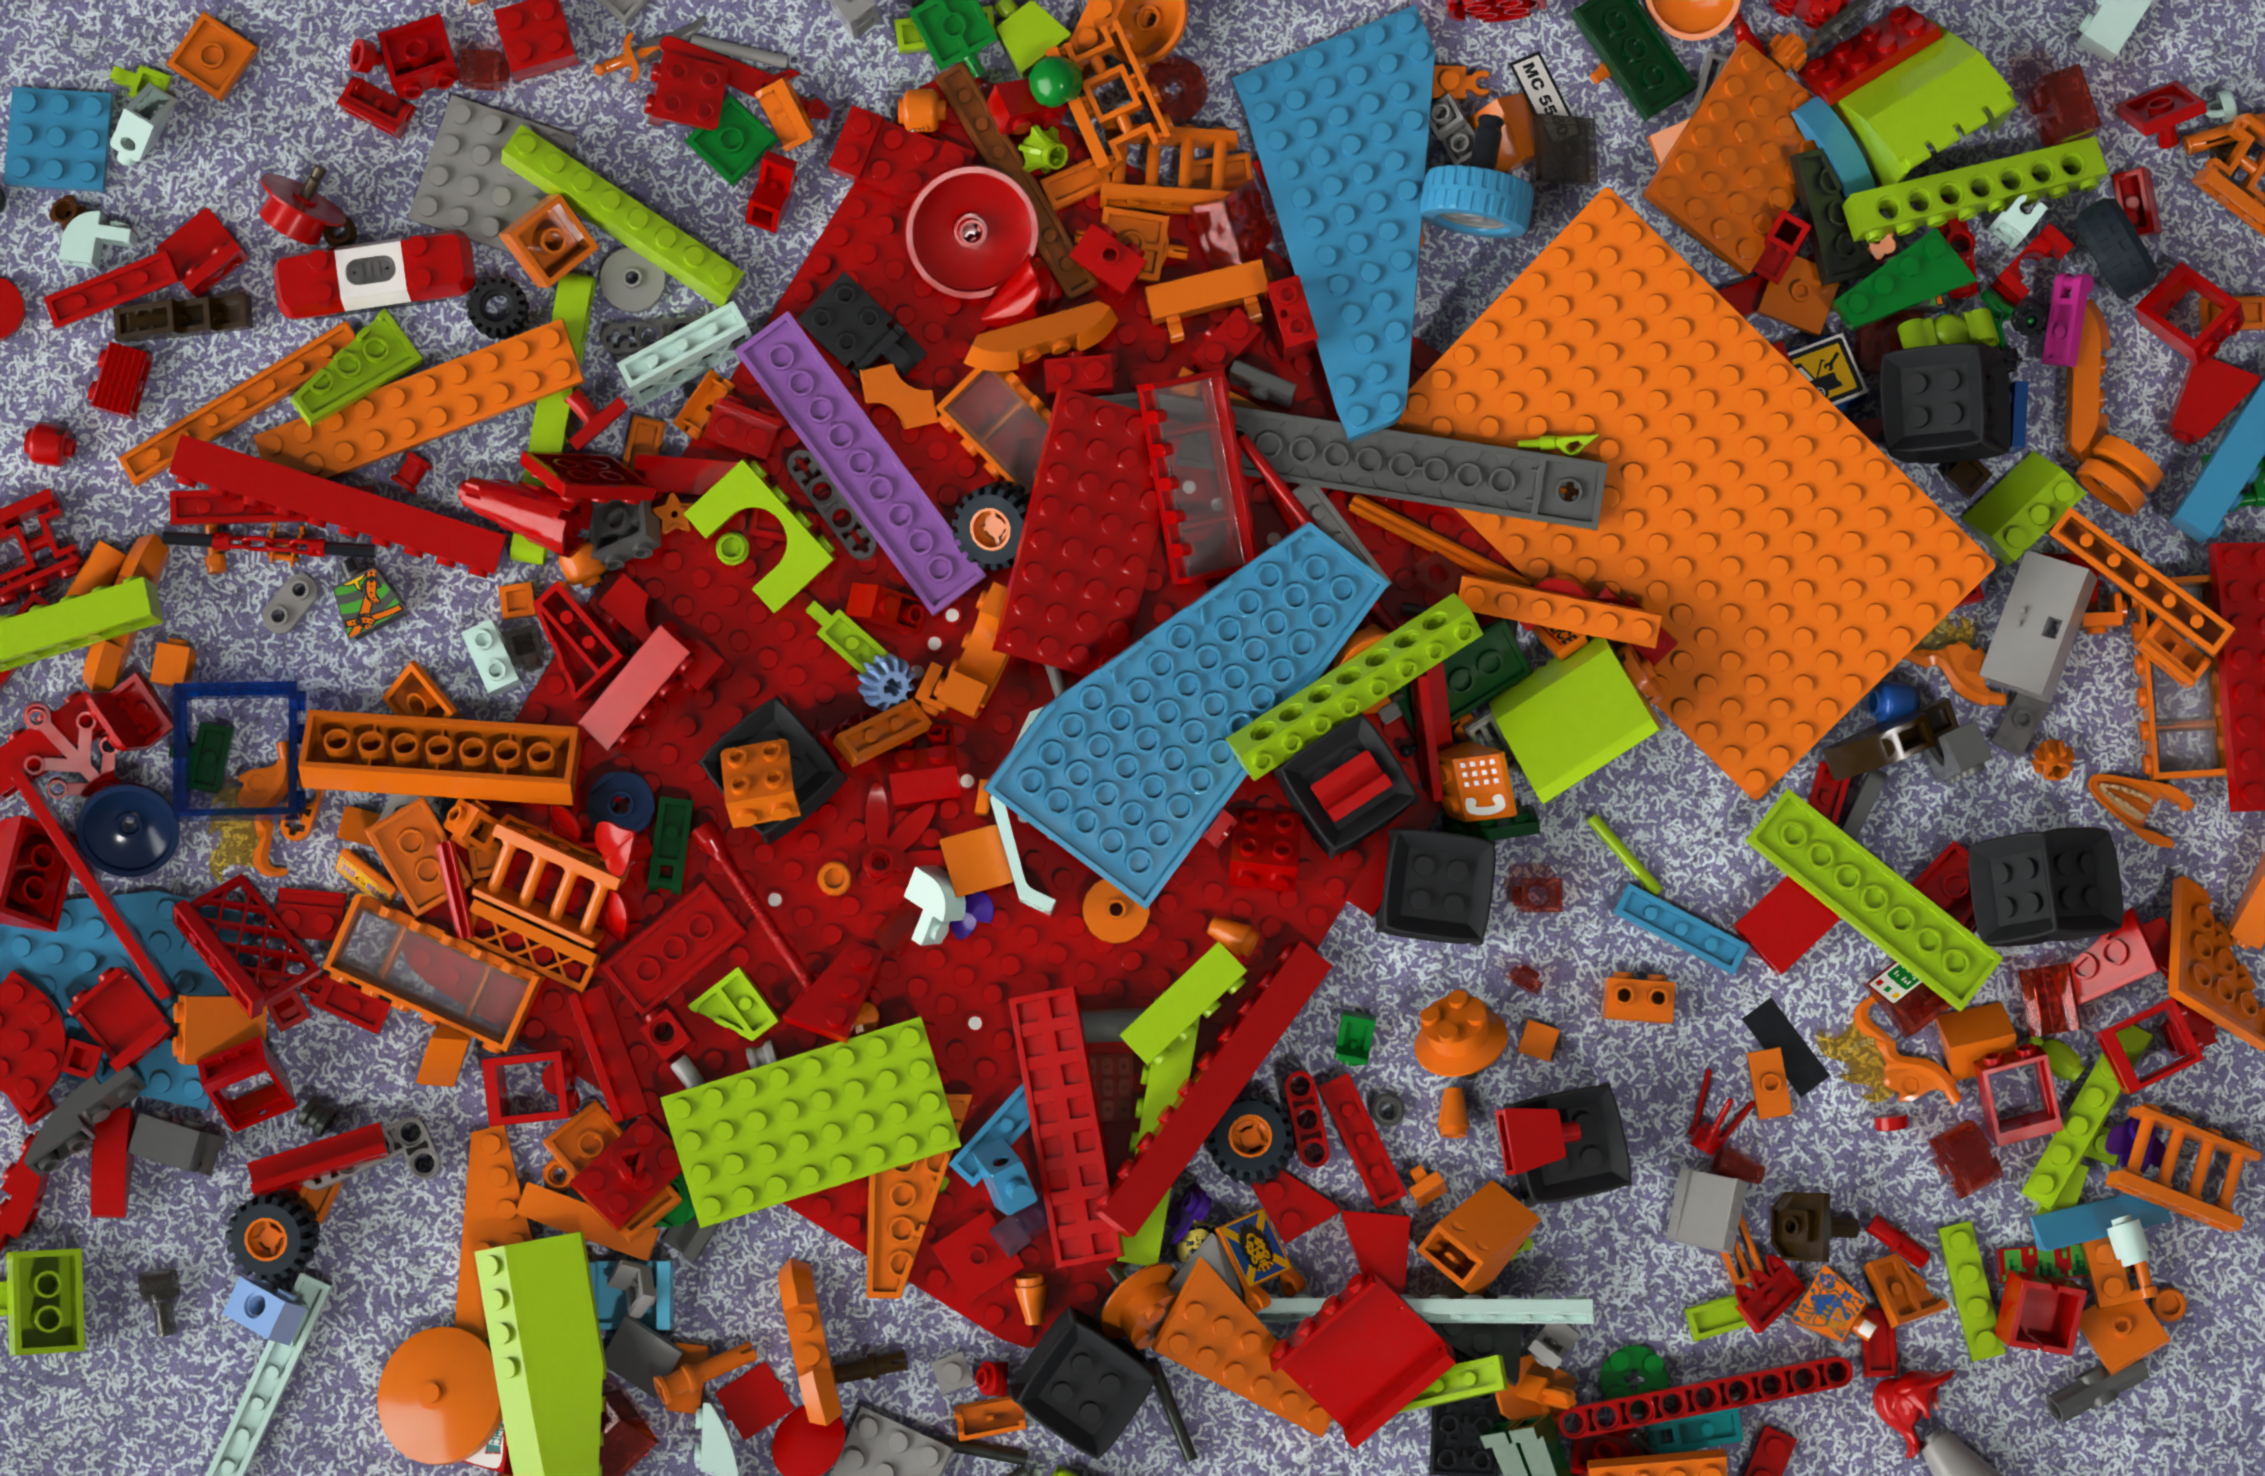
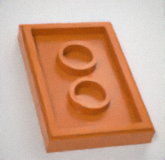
(409, 853)

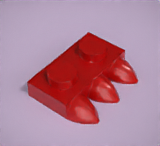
(1770, 1294)

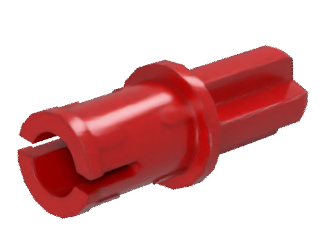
(1898, 1241)

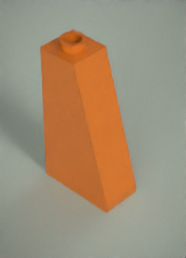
(2248, 919)

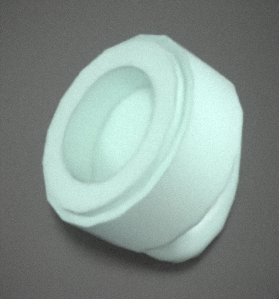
(2227, 106)

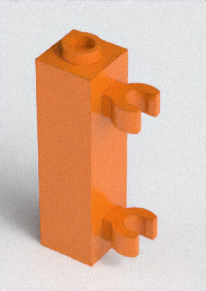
(1206, 293)

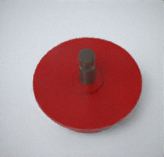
(297, 207)

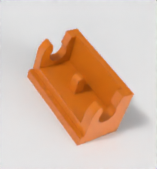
(786, 113)
(2172, 653)
(989, 1418)

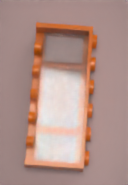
(999, 423)
(2179, 723)
(432, 973)

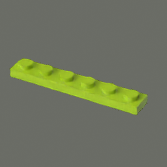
(2082, 1123)

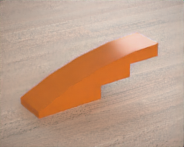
(576, 1216)

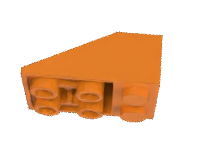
(1479, 1238)

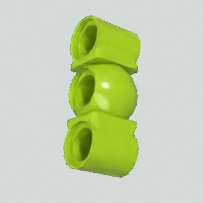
(1972, 328)

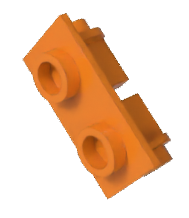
(697, 409)

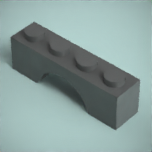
(1958, 754)

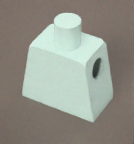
(137, 134)

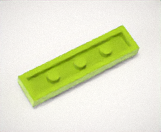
(1970, 1290)
(1463, 1382)

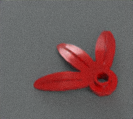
(892, 849)

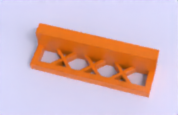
(538, 935)

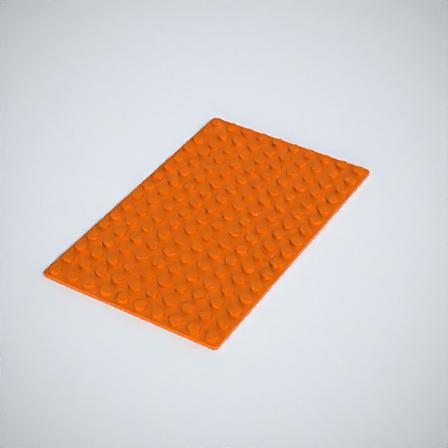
(1729, 493)

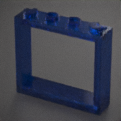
(182, 748)

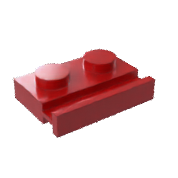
(311, 913)

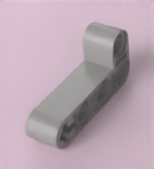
(397, 1148)

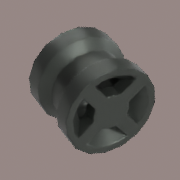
(317, 1115)

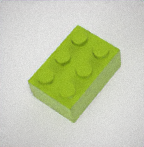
(45, 1301)

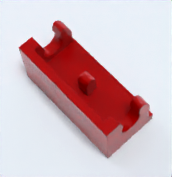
(376, 107)

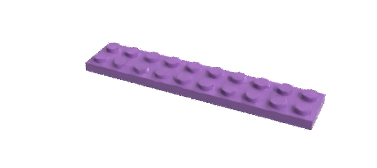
(860, 463)

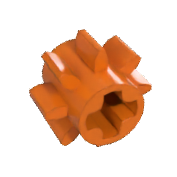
(1787, 52)
(2053, 760)

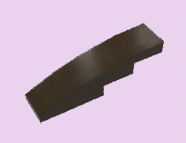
(183, 318)

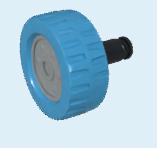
(1477, 197)

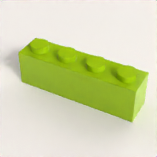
(1183, 1003)

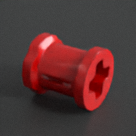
(411, 472)

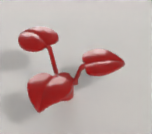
(619, 849)

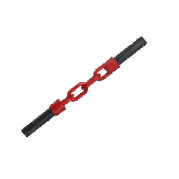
(224, 542)

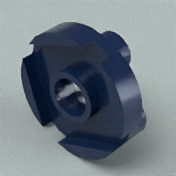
(624, 785)

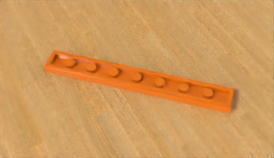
(237, 404)

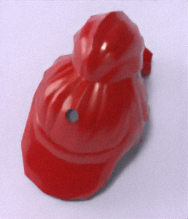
(1905, 1399)

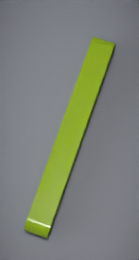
(552, 414)

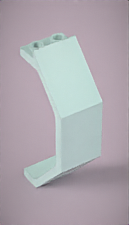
(1026, 894)

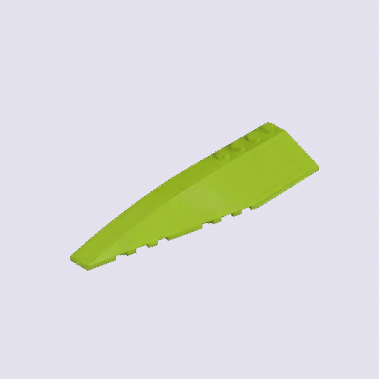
(546, 1353)

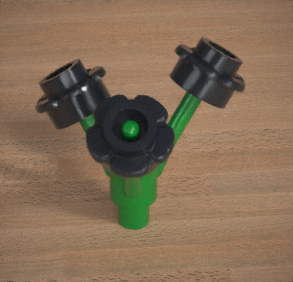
(2024, 318)

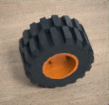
(991, 524)
(1252, 1141)
(272, 1235)

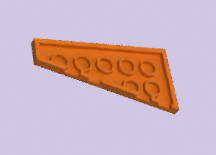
(900, 1212)

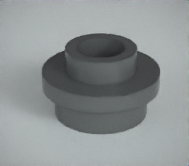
(1396, 1117)

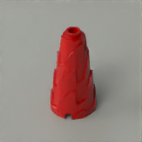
(529, 512)

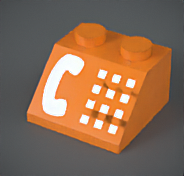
(1475, 783)

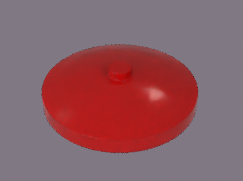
(970, 230)

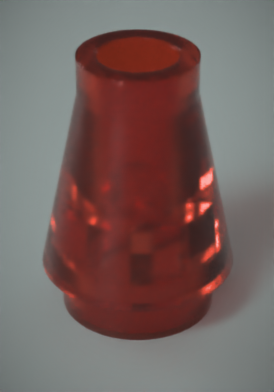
(1736, 1165)

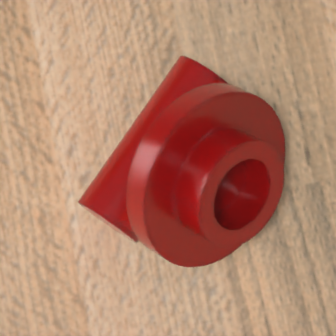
(992, 1378)

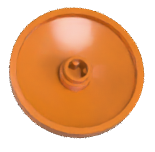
(440, 1396)

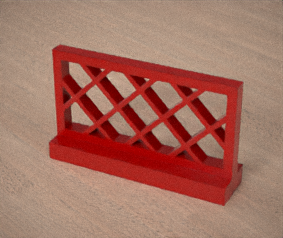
(218, 953)

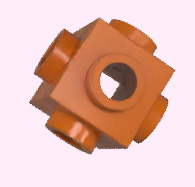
(471, 824)

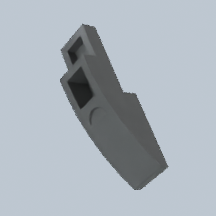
(69, 1126)

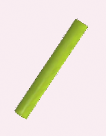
(1624, 855)

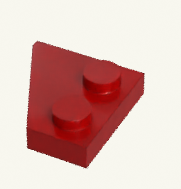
(1293, 1205)

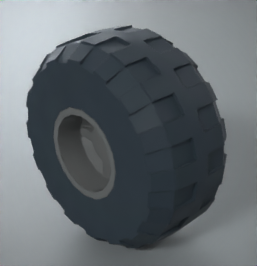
(2116, 247)

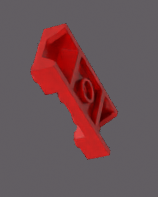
(890, 156)

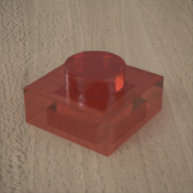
(1525, 979)

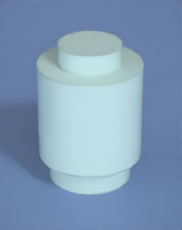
(2128, 1240)

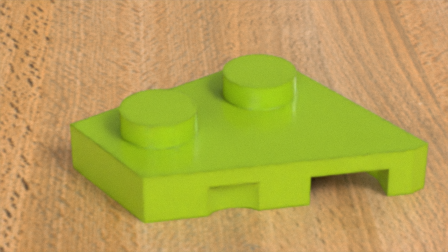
(737, 1005)

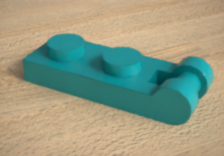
(1697, 1431)

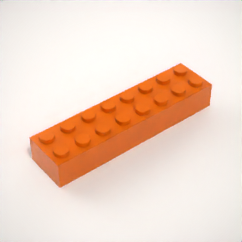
(440, 757)

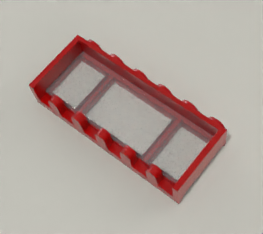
(1198, 475)

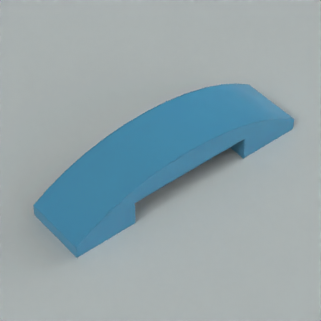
(1823, 126)

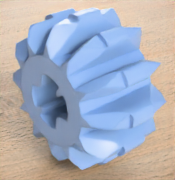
(886, 681)

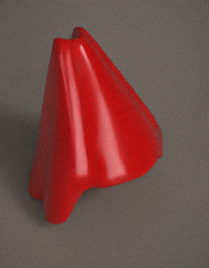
(1025, 296)

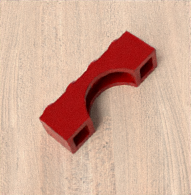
(630, 607)
(2159, 935)

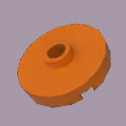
(1641, 673)
(1104, 924)

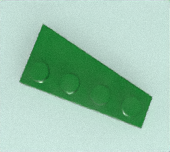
(1913, 276)

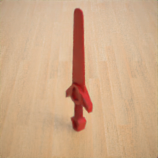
(741, 75)

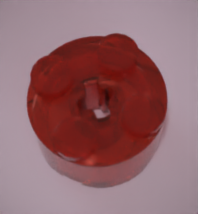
(1965, 1157)

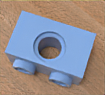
(265, 1310)

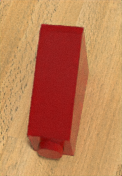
(2206, 398)
(1380, 1243)

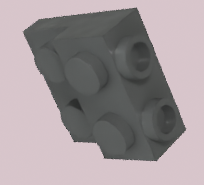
(623, 532)

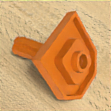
(1537, 1392)

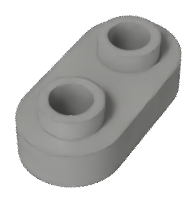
(293, 606)

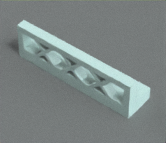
(685, 351)

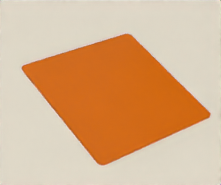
(976, 860)

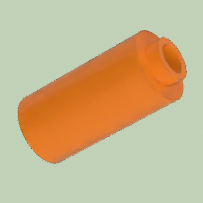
(98, 570)

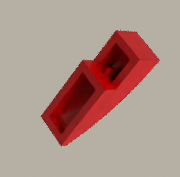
(112, 1165)

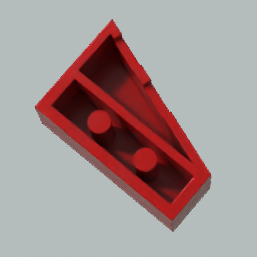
(580, 640)

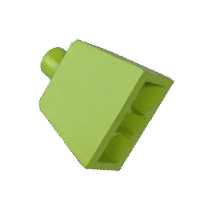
(1028, 34)

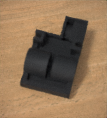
(856, 329)

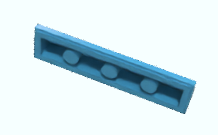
(2091, 1220)

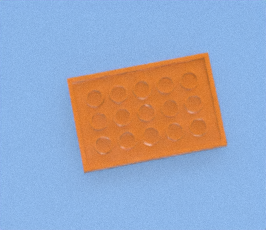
(1733, 161)

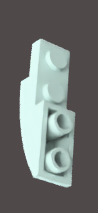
(716, 1448)

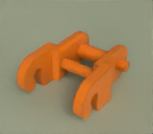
(285, 557)

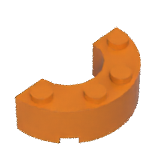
(979, 668)

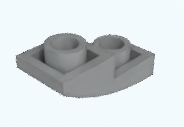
(1452, 129)

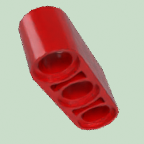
(1307, 1102)

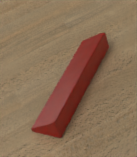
(683, 474)

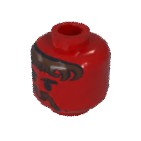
(49, 444)

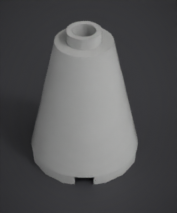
(1951, 1457)

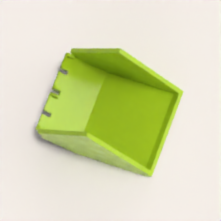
(1922, 105)
(1573, 717)

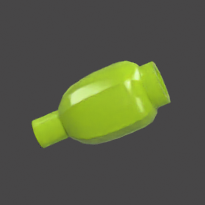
(2063, 1061)

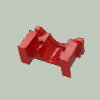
(2047, 244)

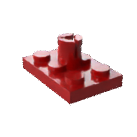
(629, 1173)

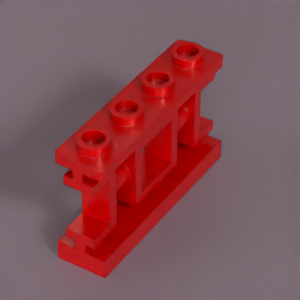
(19, 579)

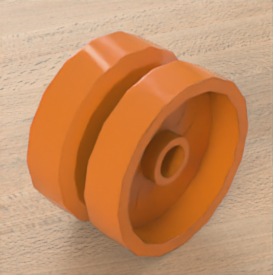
(2119, 475)

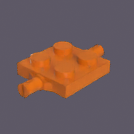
(1145, 231)

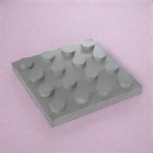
(464, 176)

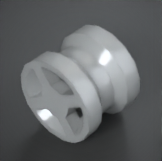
(762, 1055)

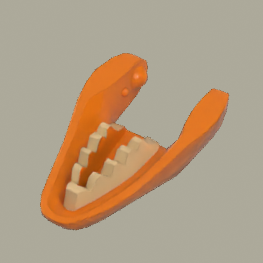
(2132, 801)

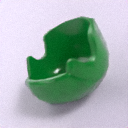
(1055, 81)

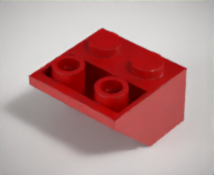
(925, 767)

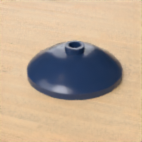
(126, 847)

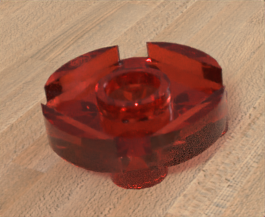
(1188, 77)

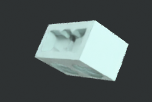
(492, 658)

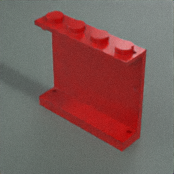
(1363, 1356)

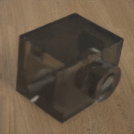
(527, 647)

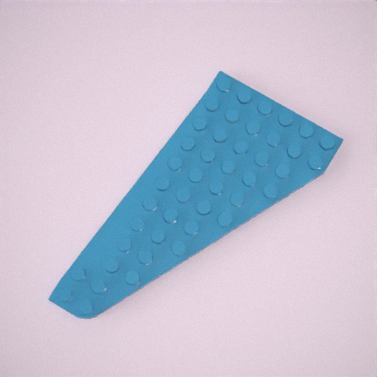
(1346, 174)

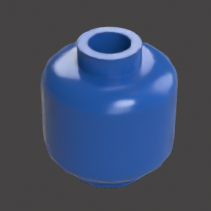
(1892, 700)

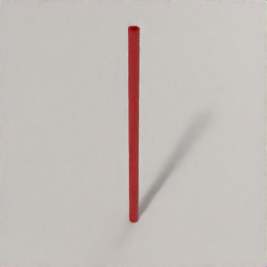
(1299, 512)

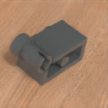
(175, 1143)

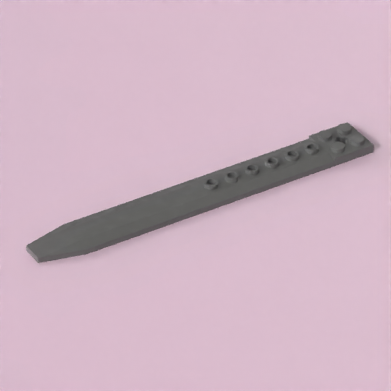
(1420, 467)

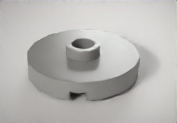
(631, 297)

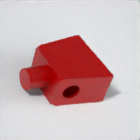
(1533, 1137)

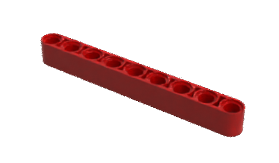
(1719, 1396)

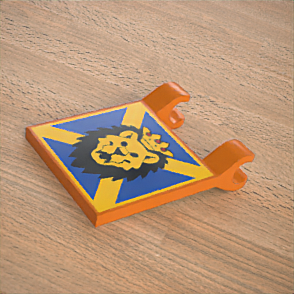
(1258, 1258)

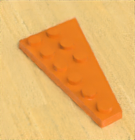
(489, 1218)
(1227, 1344)

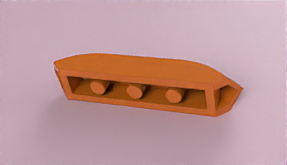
(1053, 333)
(2083, 394)
(108, 658)
(809, 1342)

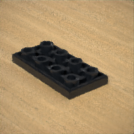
(1457, 1432)

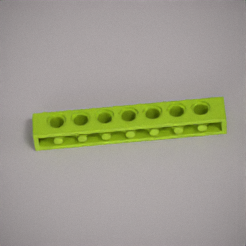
(2080, 156)
(1354, 686)

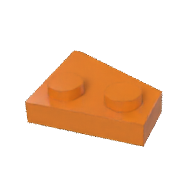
(1901, 1291)

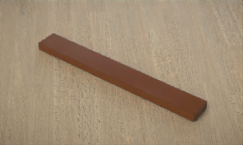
(1000, 153)

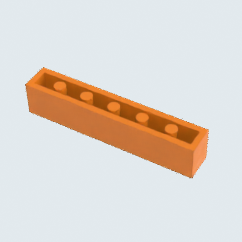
(2142, 582)

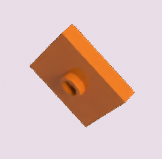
(212, 56)
(1799, 298)
(2122, 1333)

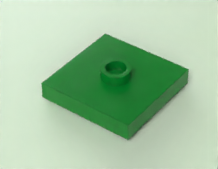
(734, 144)

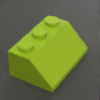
(2023, 507)

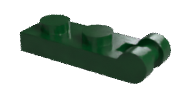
(1522, 824)
(671, 844)

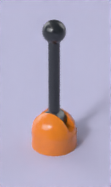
(1457, 731)

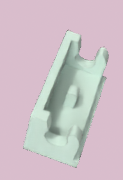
(2014, 225)

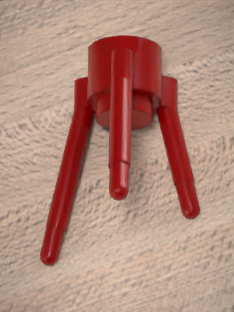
(1708, 1136)

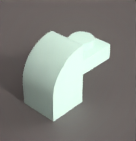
(85, 238)
(933, 892)

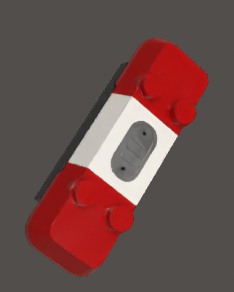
(374, 275)

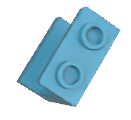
(612, 1302)

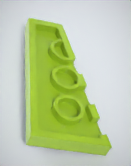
(369, 362)

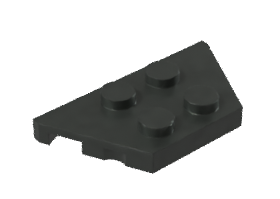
(1483, 1339)

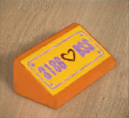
(365, 876)

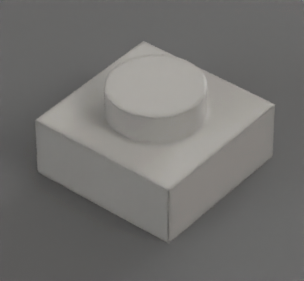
(952, 1372)

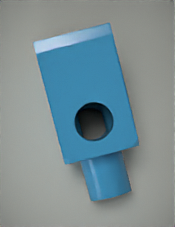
(1006, 1184)

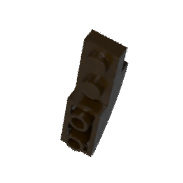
(1890, 742)

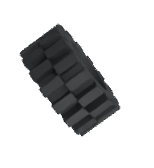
(484, 293)

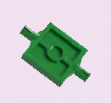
(954, 32)

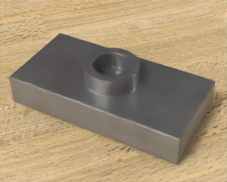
(2019, 724)

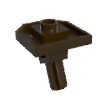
(1804, 1226)

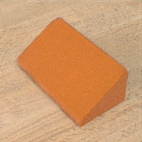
(443, 1057)

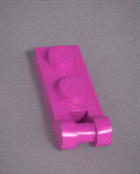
(2066, 319)

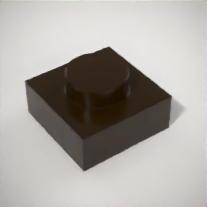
(1968, 477)

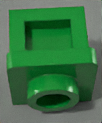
(1354, 1038)

